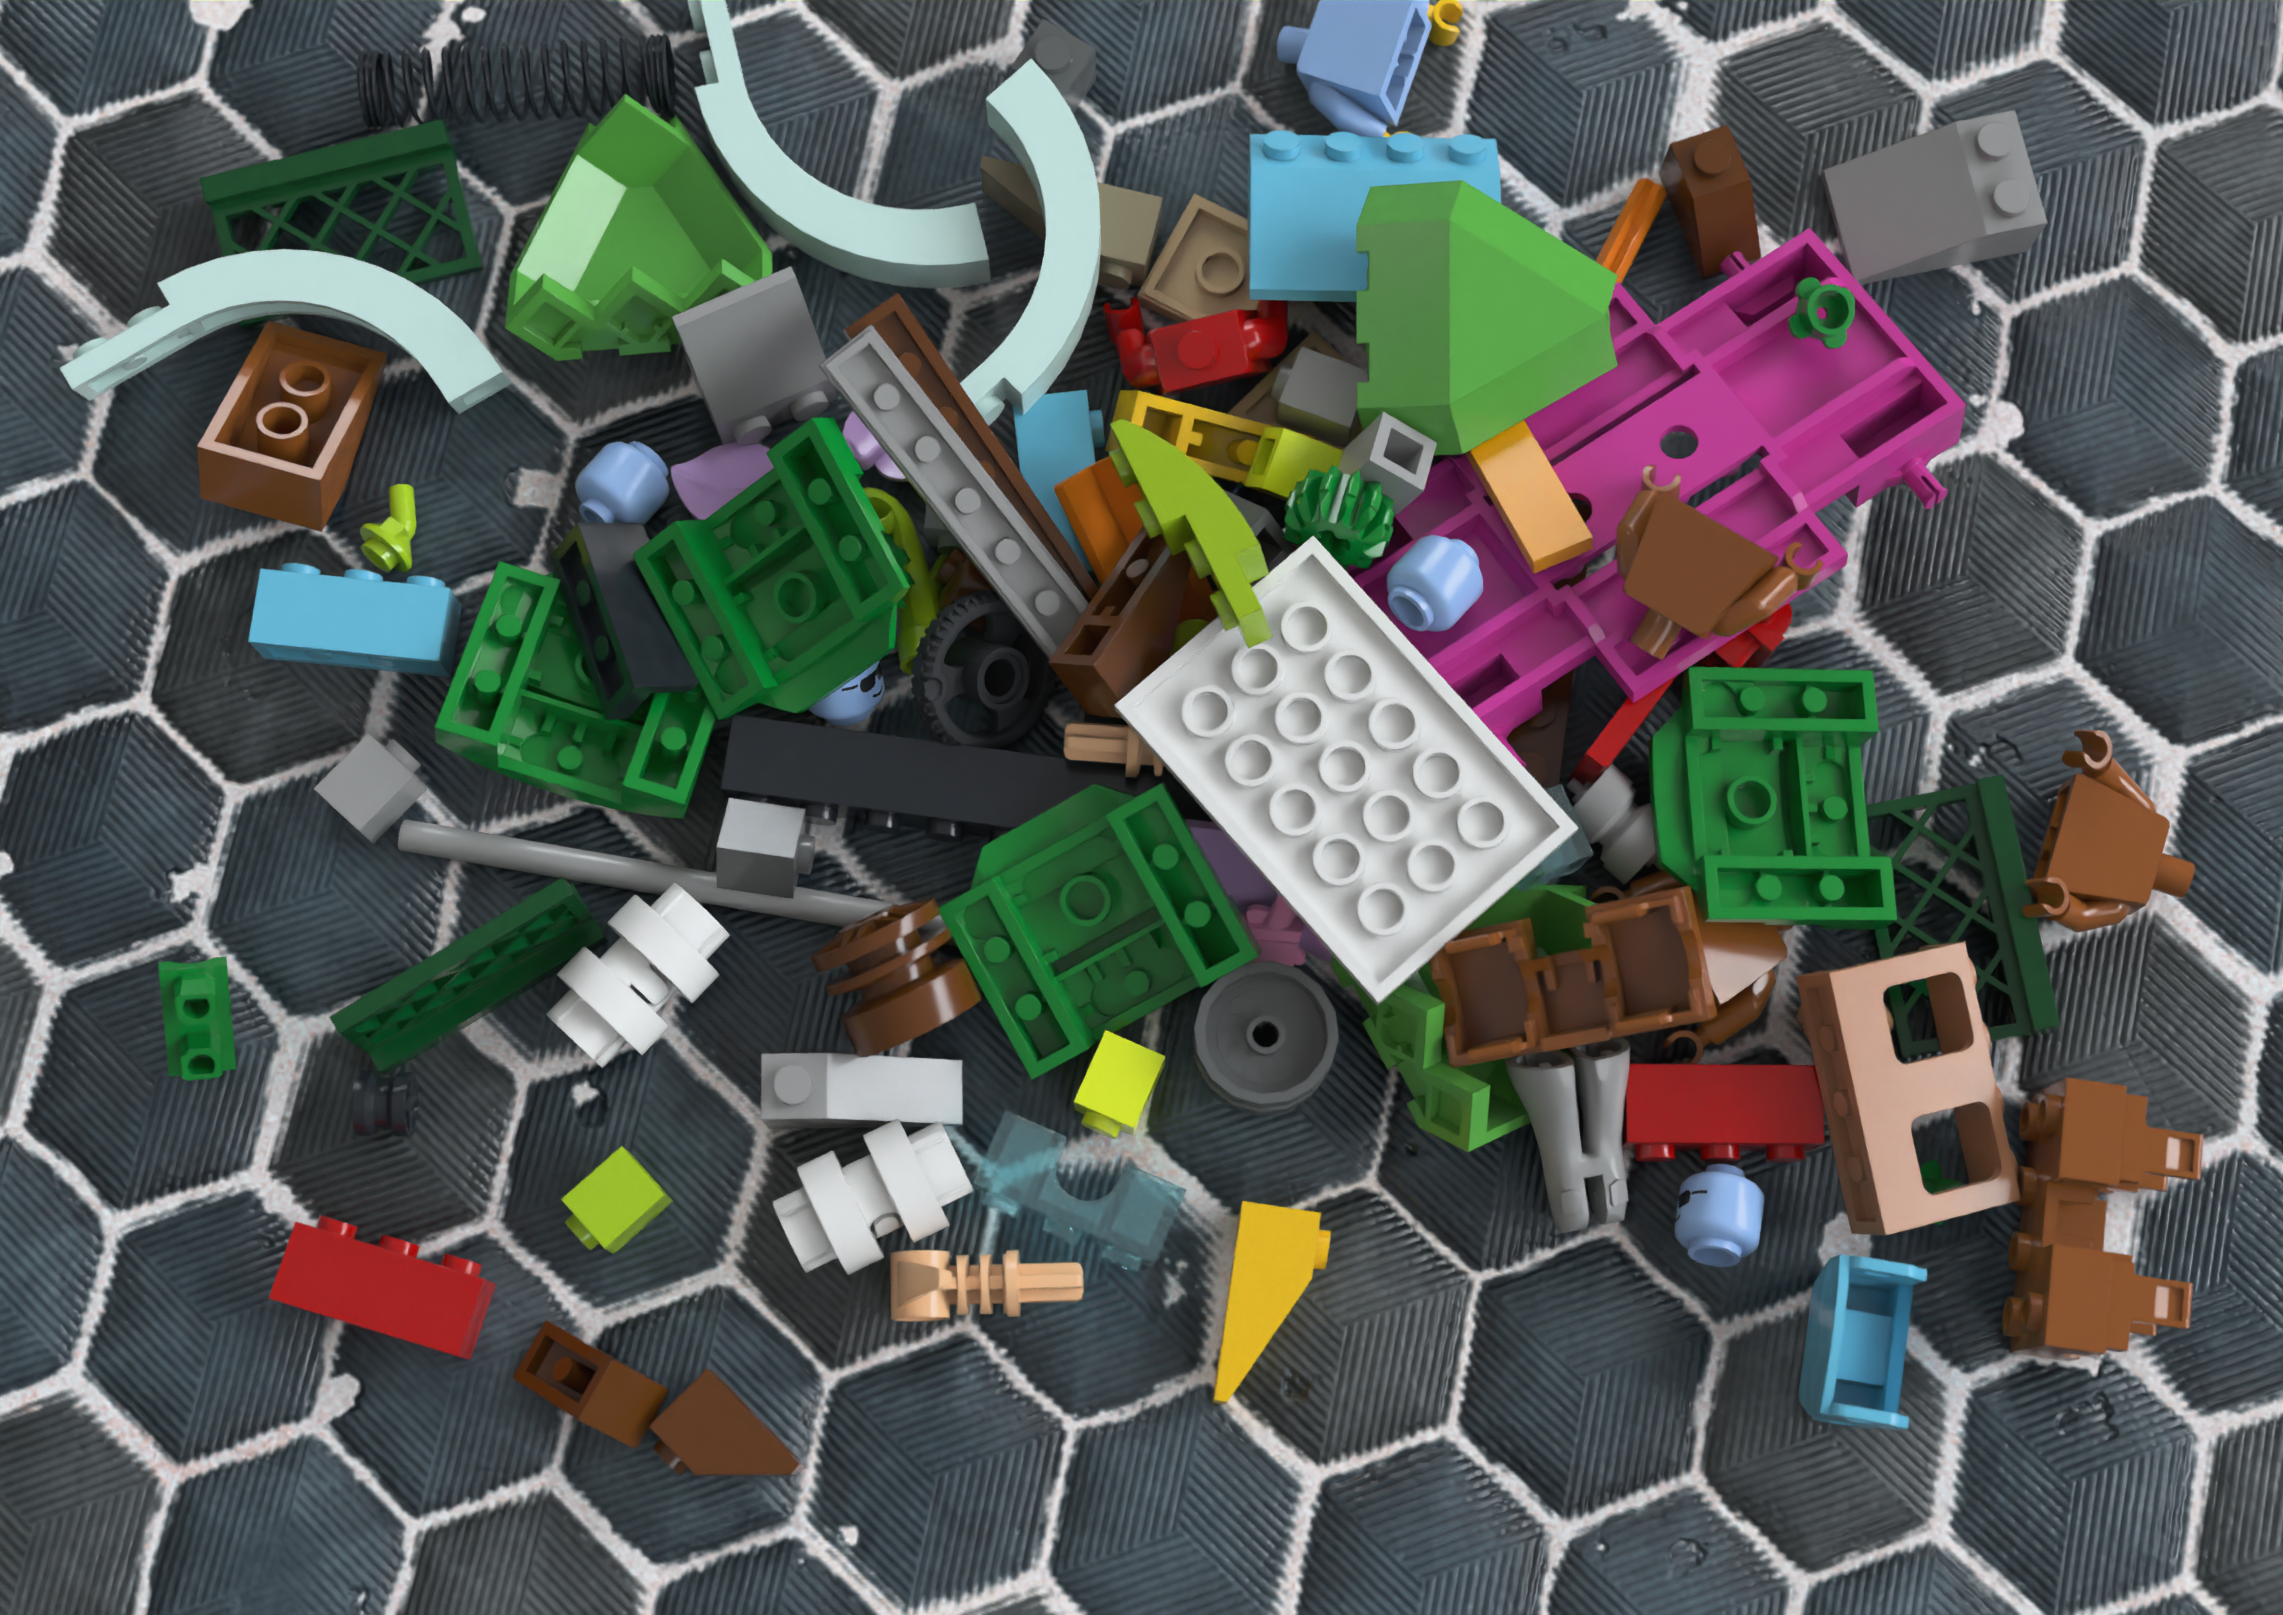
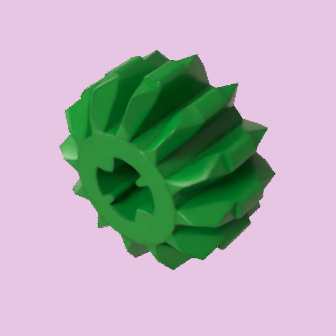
(1342, 513)

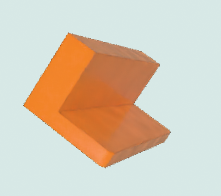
(1108, 522)

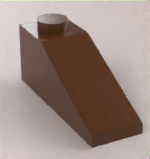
(1125, 626)

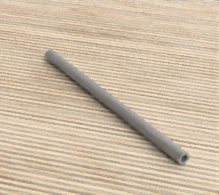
(632, 874)

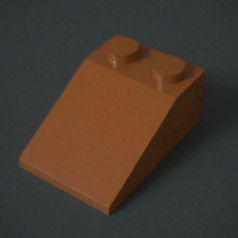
(290, 426)

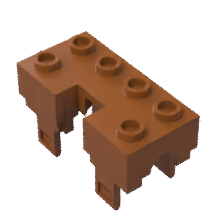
(1635, 979)
(2067, 1289)

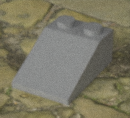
(1936, 200)
(756, 358)

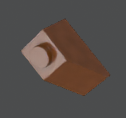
(1711, 199)
(590, 1384)
(719, 1435)

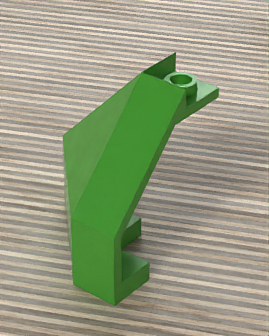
(630, 242)
(1472, 314)
(1475, 1100)

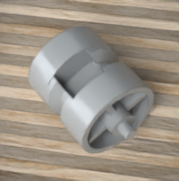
(1616, 823)

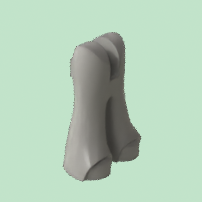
(1549, 1095)

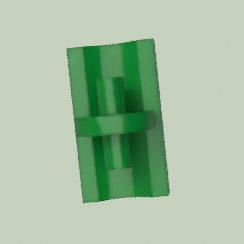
(197, 1018)

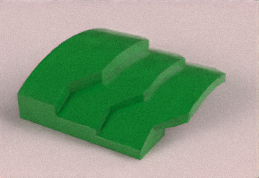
(783, 582)
(534, 714)
(1767, 797)
(1094, 921)

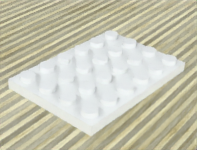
(1347, 772)

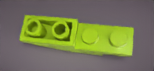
(1196, 518)

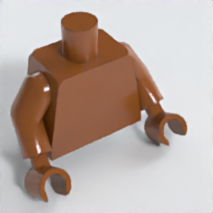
(1696, 570)
(2102, 846)
(1737, 960)

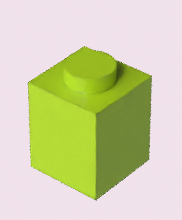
(614, 1202)

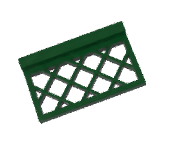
(346, 170)
(2004, 886)
(470, 977)

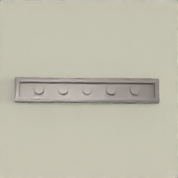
(956, 488)

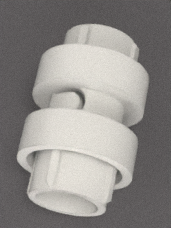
(656, 956)
(851, 1206)

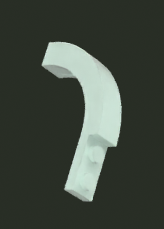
(1053, 151)
(851, 235)
(294, 283)

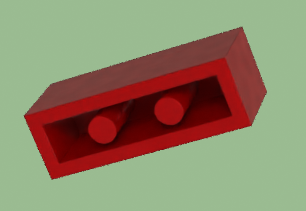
(1722, 1111)
(384, 1286)

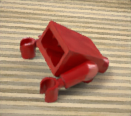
(1198, 350)

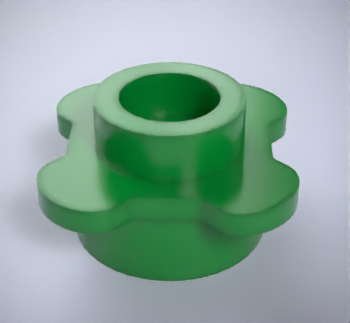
(1839, 310)

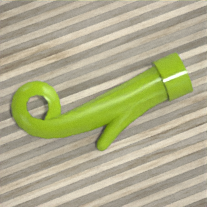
(923, 595)

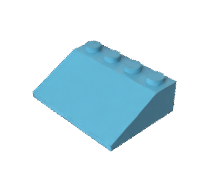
(1312, 192)

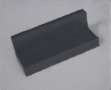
(618, 617)

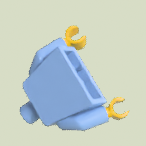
(1365, 56)

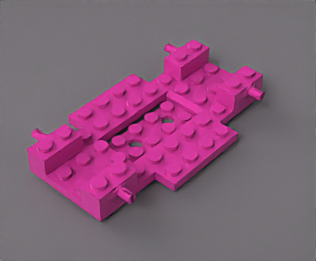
(1742, 389)

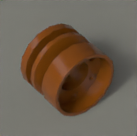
(895, 977)

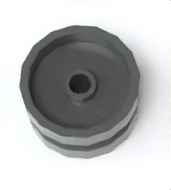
(1241, 1006)

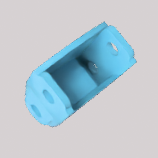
(1858, 1342)

